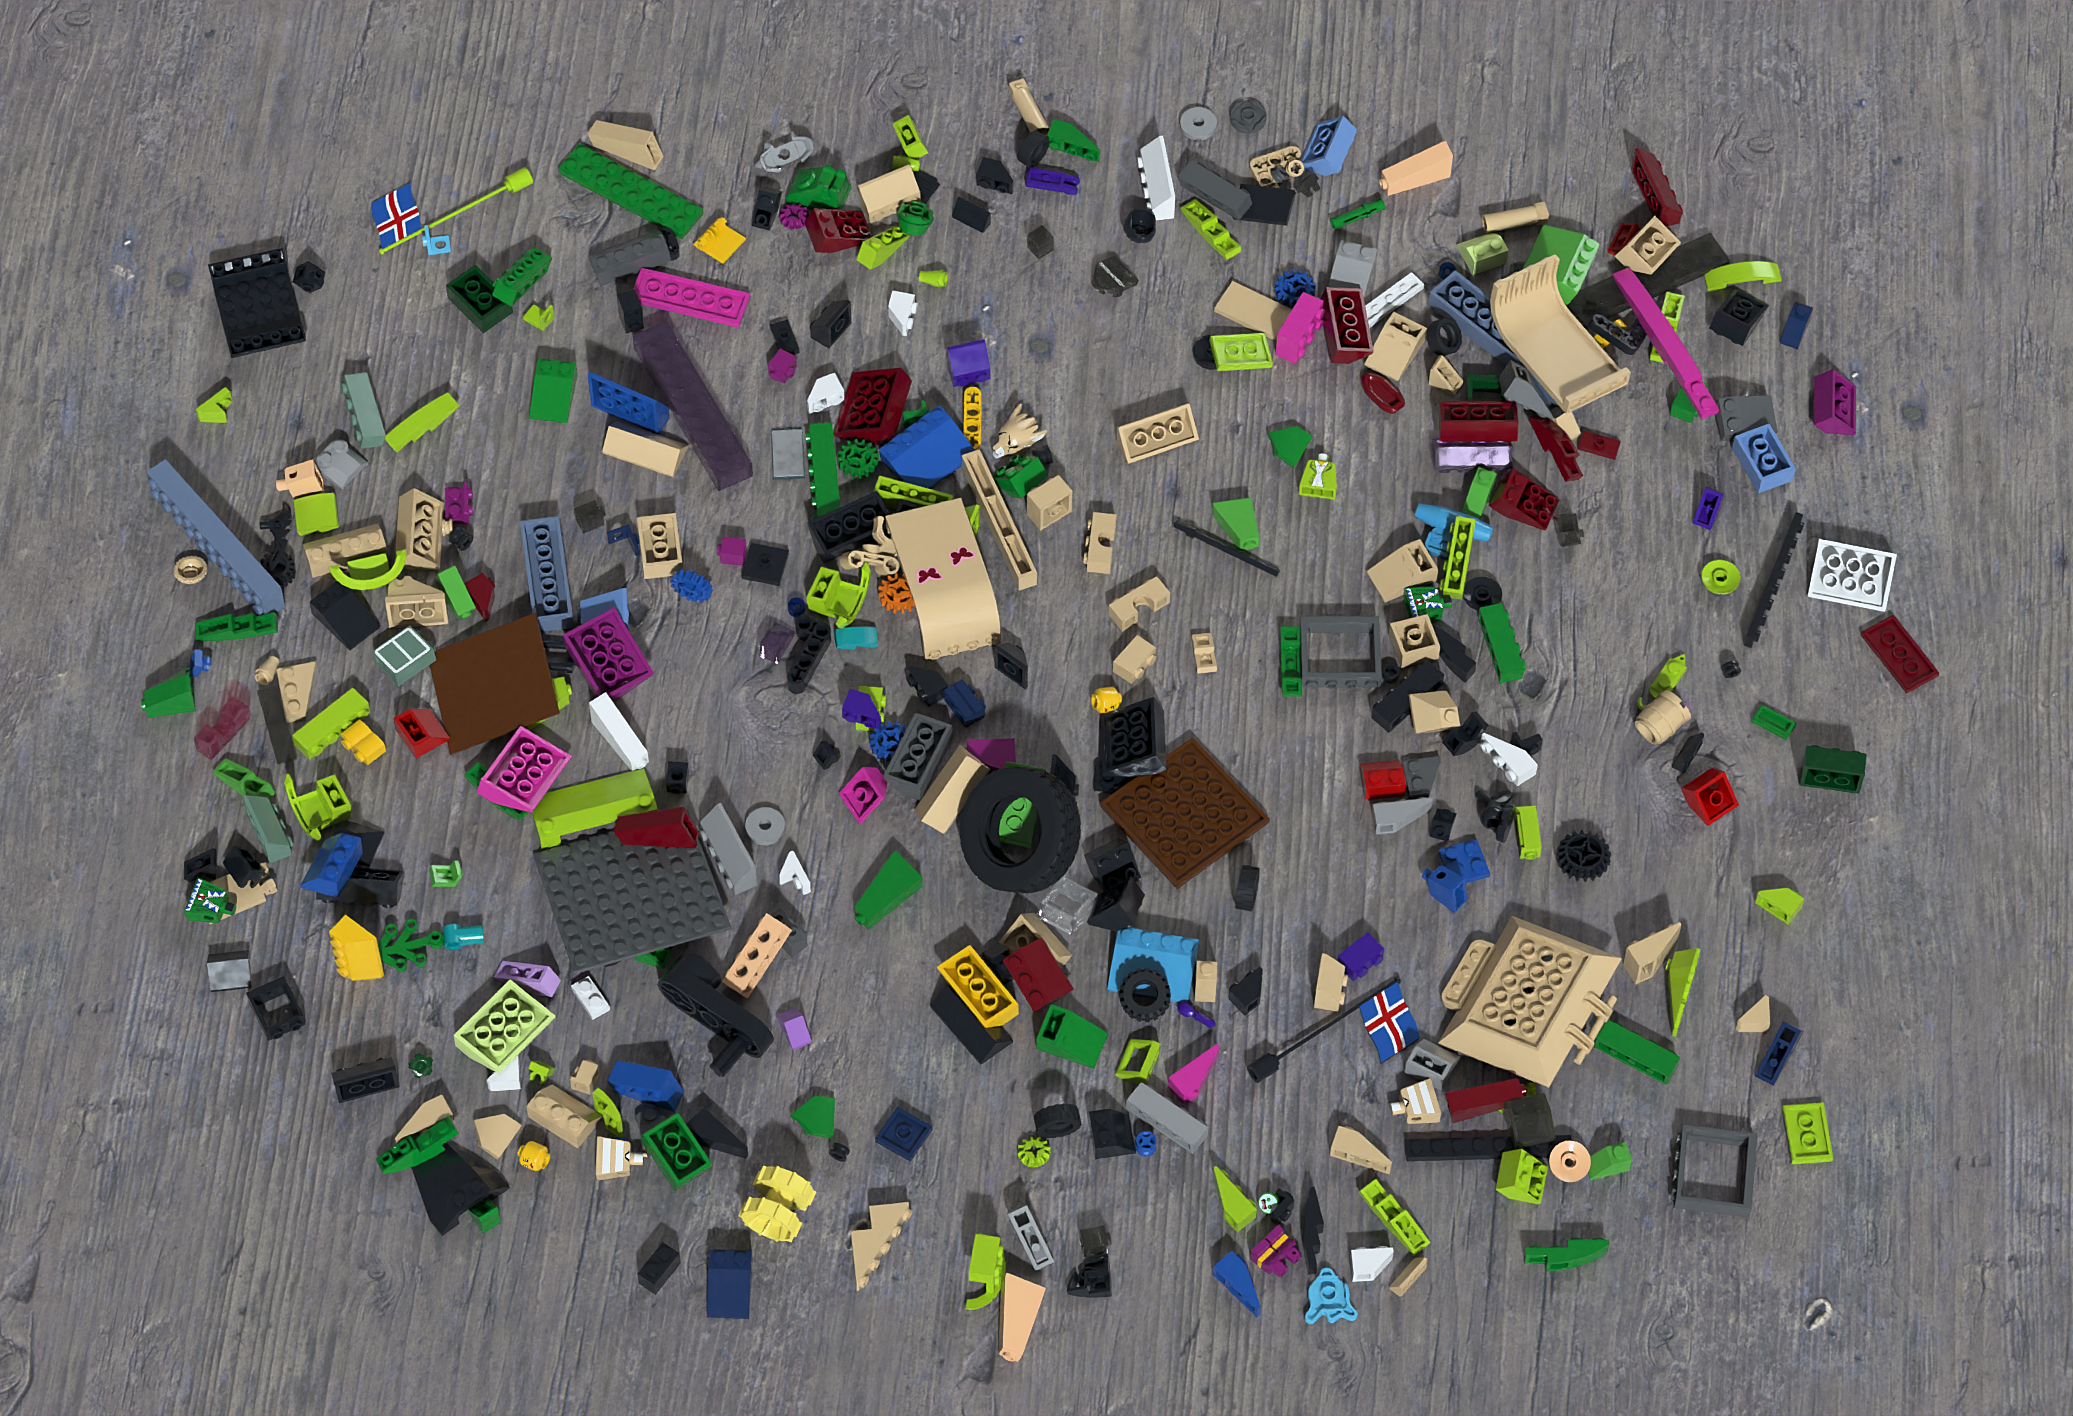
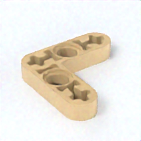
(1265, 171)

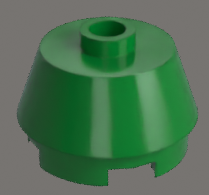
(914, 218)

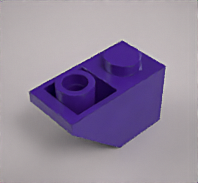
(861, 709)

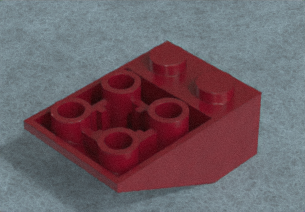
(836, 229)
(1523, 500)

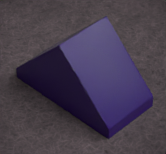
(1708, 508)

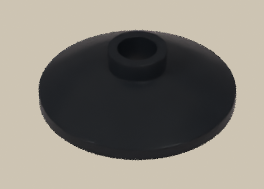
(1482, 587)

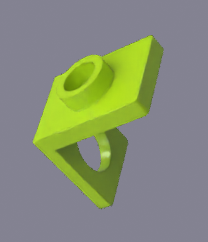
(539, 317)

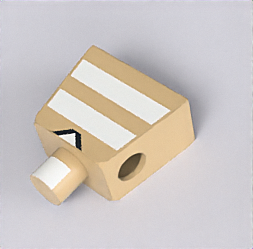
(1418, 1104)
(615, 1158)

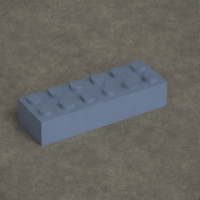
(547, 573)

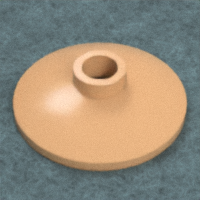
(1577, 1154)

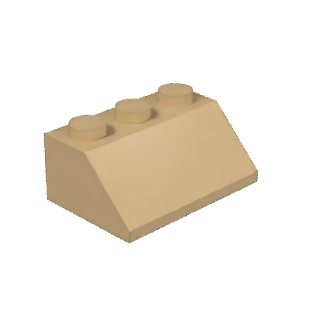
(886, 193)
(1648, 247)
(1029, 929)
(563, 1115)

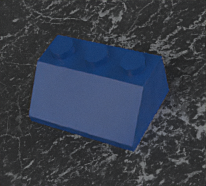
(333, 865)

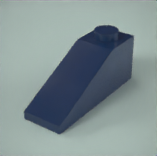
(1779, 1053)

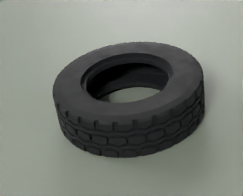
(1058, 830)

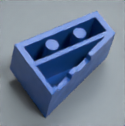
(646, 1084)

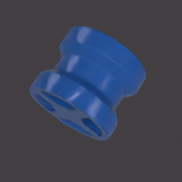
(1146, 1138)

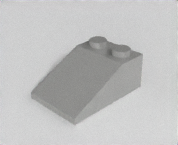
(1353, 266)

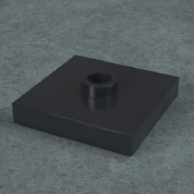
(765, 564)

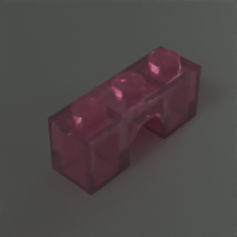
(232, 719)

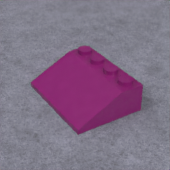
(607, 655)

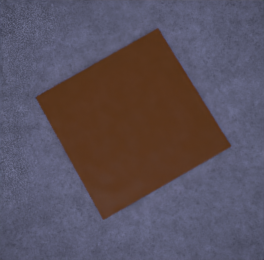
(493, 683)

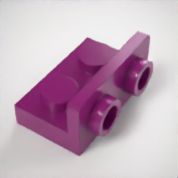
(457, 504)

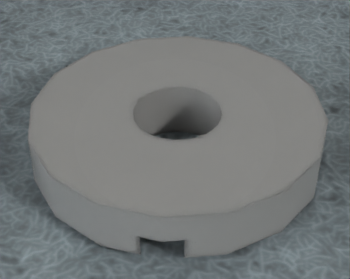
(1202, 115)
(761, 816)

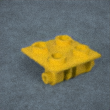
(719, 241)

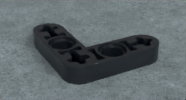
(1599, 323)

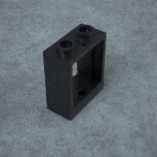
(268, 992)

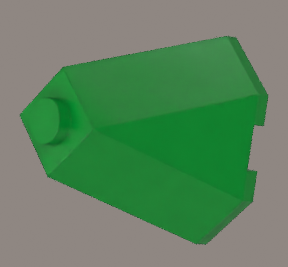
(170, 696)

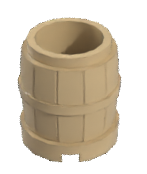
(1662, 718)

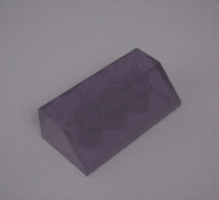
(1470, 456)

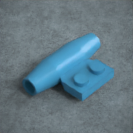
(1441, 519)

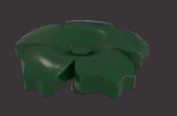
(421, 1065)

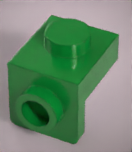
(911, 417)

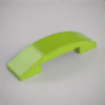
(1742, 272)

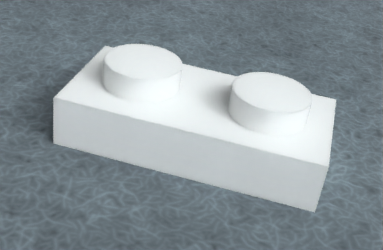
(590, 997)

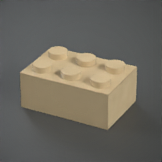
(659, 545)

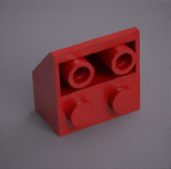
(420, 731)

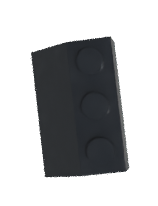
(1117, 906)
(365, 1079)

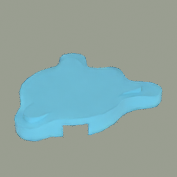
(1329, 1298)

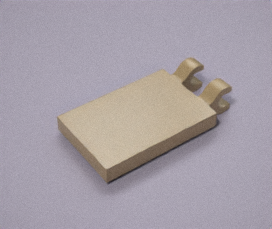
(247, 896)

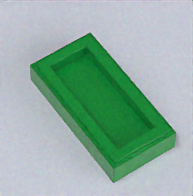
(1774, 722)

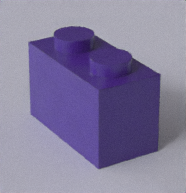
(1361, 956)

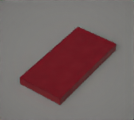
(1899, 654)

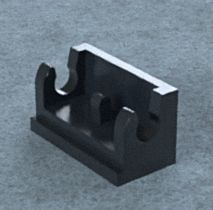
(243, 867)

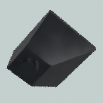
(1012, 663)
(369, 837)

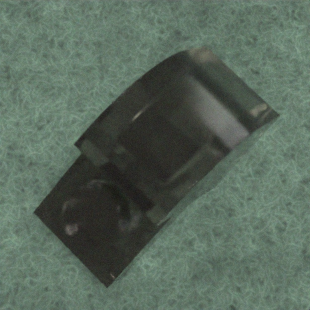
(1567, 529)

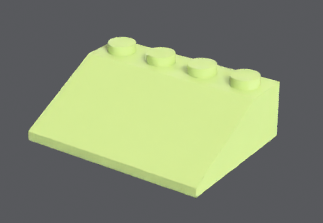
(502, 1027)

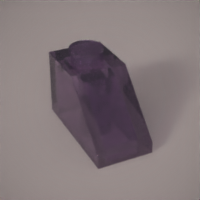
(775, 643)

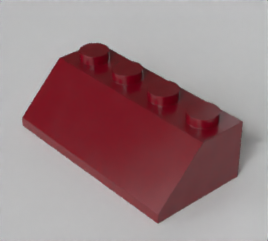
(1655, 188)
(1346, 325)
(1478, 421)

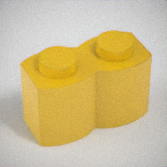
(362, 742)

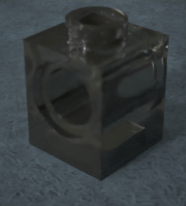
(1040, 242)
(589, 523)
(1094, 1241)

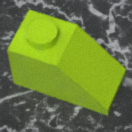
(1781, 903)

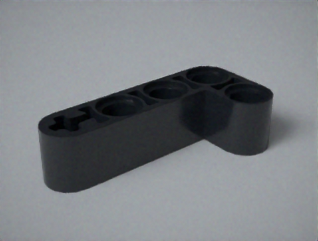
(806, 656)

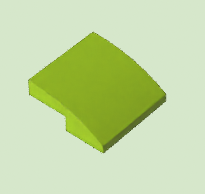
(316, 513)
(606, 1108)

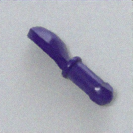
(1188, 1011)

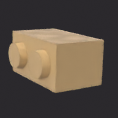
(1134, 659)

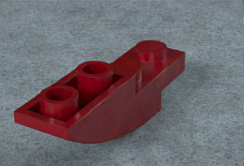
(1556, 440)

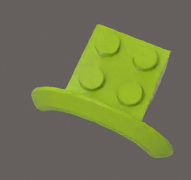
(370, 571)
(838, 598)
(320, 807)
(987, 1267)

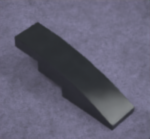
(1312, 1226)

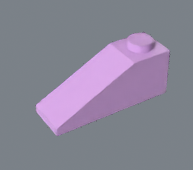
(529, 977)

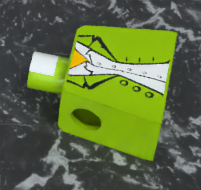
(1319, 478)

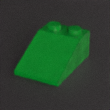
(553, 390)

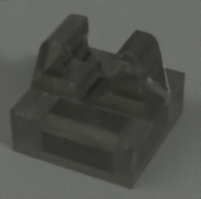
(1307, 183)

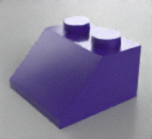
(968, 363)

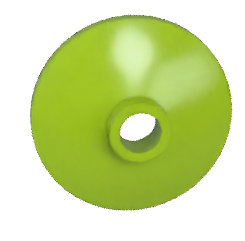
(1720, 570)

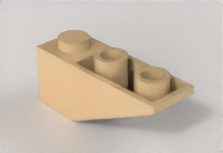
(425, 1117)

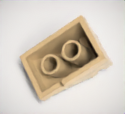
(414, 604)

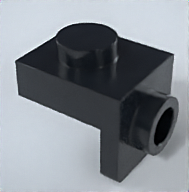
(1530, 745)
(1442, 824)
(1284, 1209)

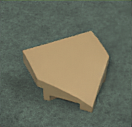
(495, 1133)

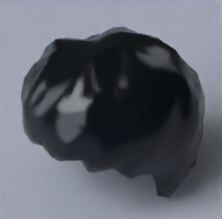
(1140, 226)

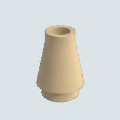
(266, 672)

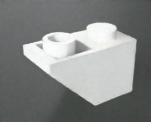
(901, 309)
(825, 393)
(1369, 1263)

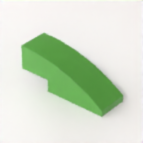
(242, 780)

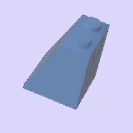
(602, 603)

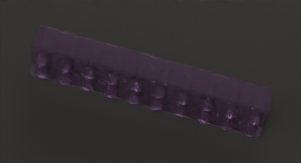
(692, 406)

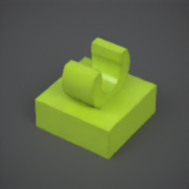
(542, 1069)

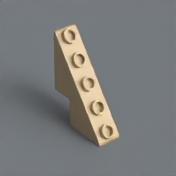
(871, 1243)

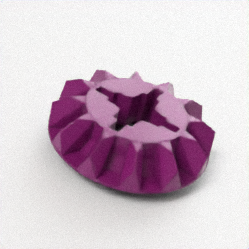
(792, 222)

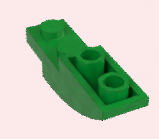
(418, 1150)
(1573, 1255)

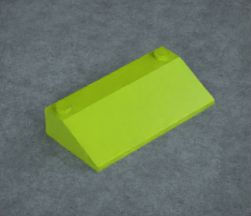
(591, 805)

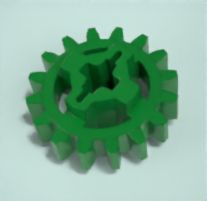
(857, 459)

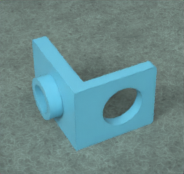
(430, 243)

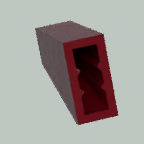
(658, 829)
(1483, 1099)

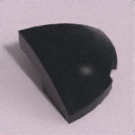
(1093, 1279)

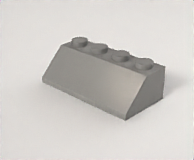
(728, 850)

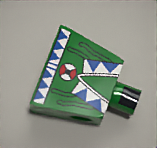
(1425, 601)
(208, 903)

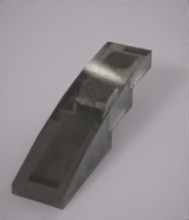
(276, 725)

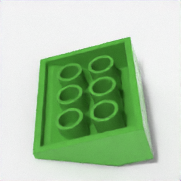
(1575, 255)

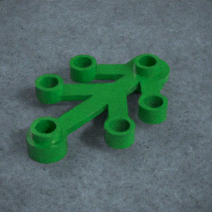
(402, 947)

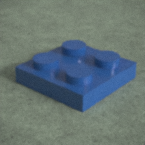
(1465, 860)

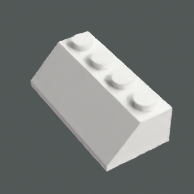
(1157, 179)

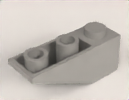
(1393, 816)

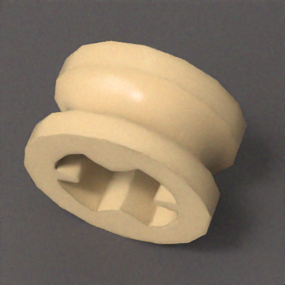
(1298, 172)
(447, 527)

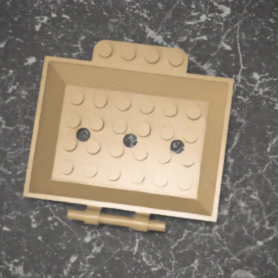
(1548, 1021)

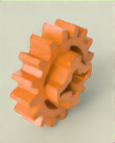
(897, 591)

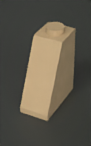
(1205, 981)

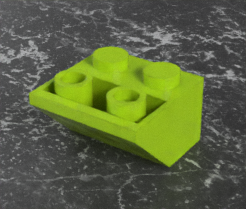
(1521, 1177)

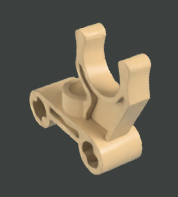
(874, 555)

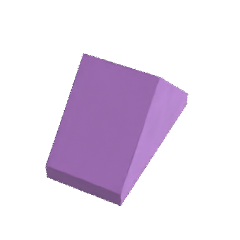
(794, 1028)

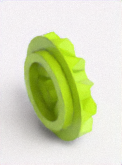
(1028, 1158)

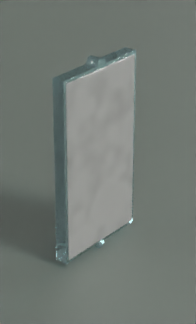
(787, 454)

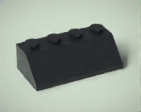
(847, 527)
(370, 887)

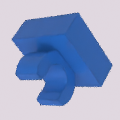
(199, 663)

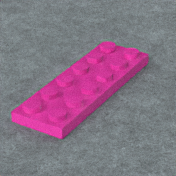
(691, 297)

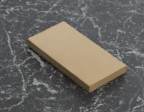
(1252, 310)

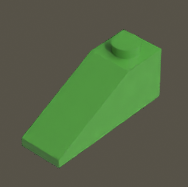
(1479, 493)

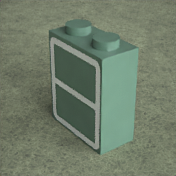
(404, 655)

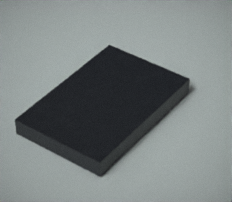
(1269, 204)

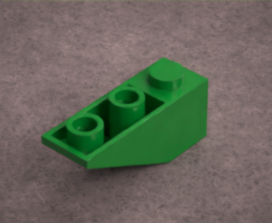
(1069, 139)

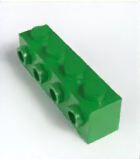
(521, 276)

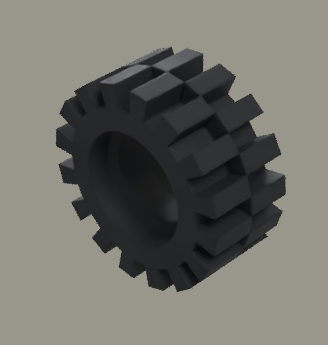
(285, 576)

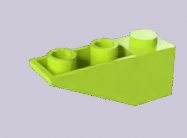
(880, 247)
(1234, 1205)

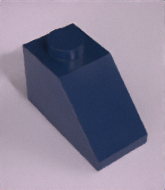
(1796, 325)

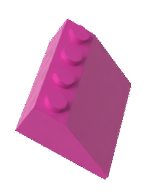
(523, 771)

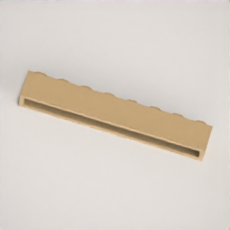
(999, 520)

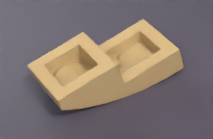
(1204, 653)

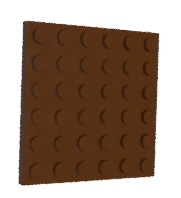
(1185, 813)

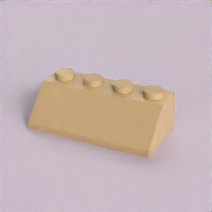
(420, 530)
(343, 548)

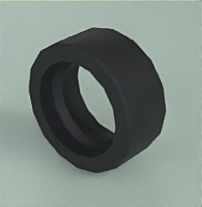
(1033, 149)
(1453, 333)

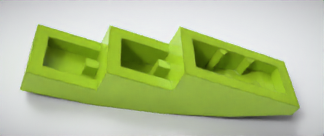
(1208, 227)
(1672, 310)
(421, 421)
(1394, 1218)

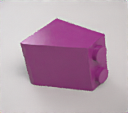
(993, 752)

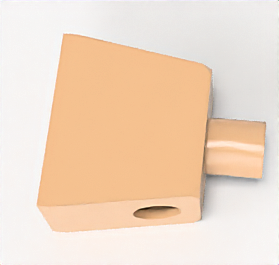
(302, 480)

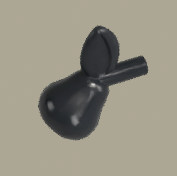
(1491, 814)

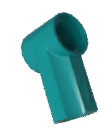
(457, 936)

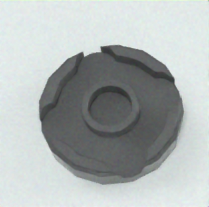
(1248, 117)

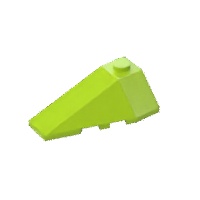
(1679, 979)

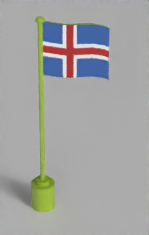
(399, 217)

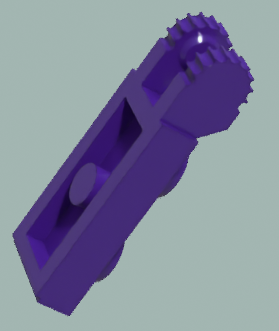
(1052, 181)

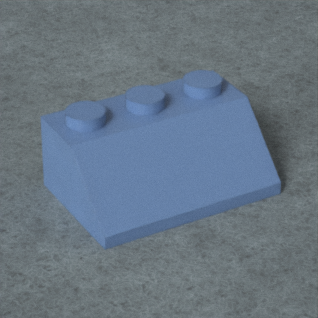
(1328, 146)

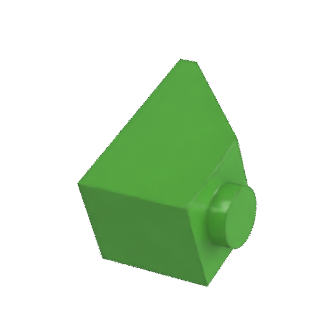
(1610, 1161)

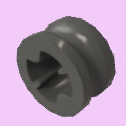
(1279, 175)

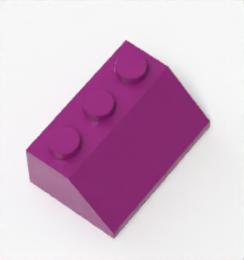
(1834, 404)

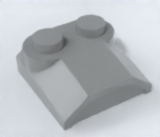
(339, 463)

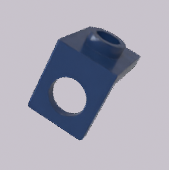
(625, 533)

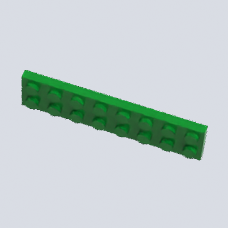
(630, 190)

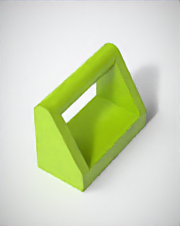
(1143, 1076)

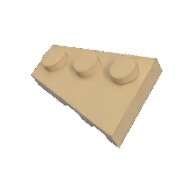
(295, 689)

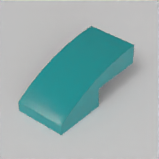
(852, 637)

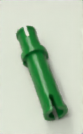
(1365, 210)

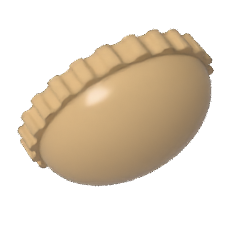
(190, 570)

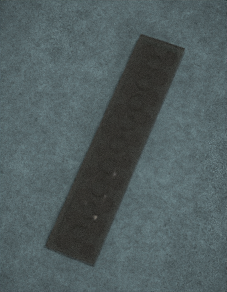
(1680, 267)

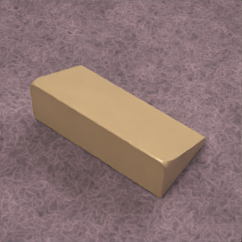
(1409, 1276)

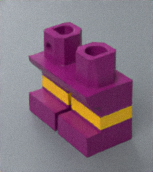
(1273, 1251)

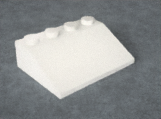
(1852, 575)

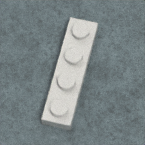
(1393, 298)

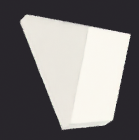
(508, 1079)

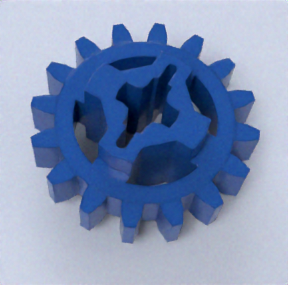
(1292, 285)
(691, 586)
(889, 737)

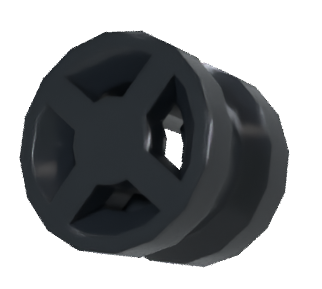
(1043, 454)
(461, 538)

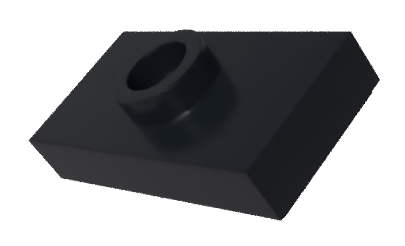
(784, 337)

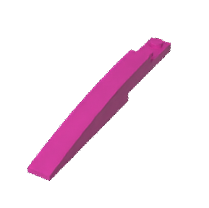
(1666, 342)

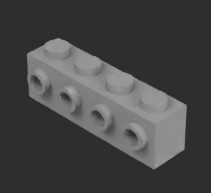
(1167, 1117)

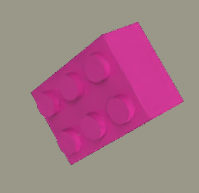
(1300, 328)

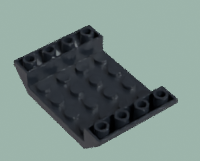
(256, 303)

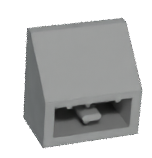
(1431, 1062)

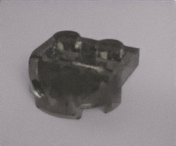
(1112, 277)

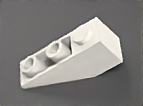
(1512, 760)

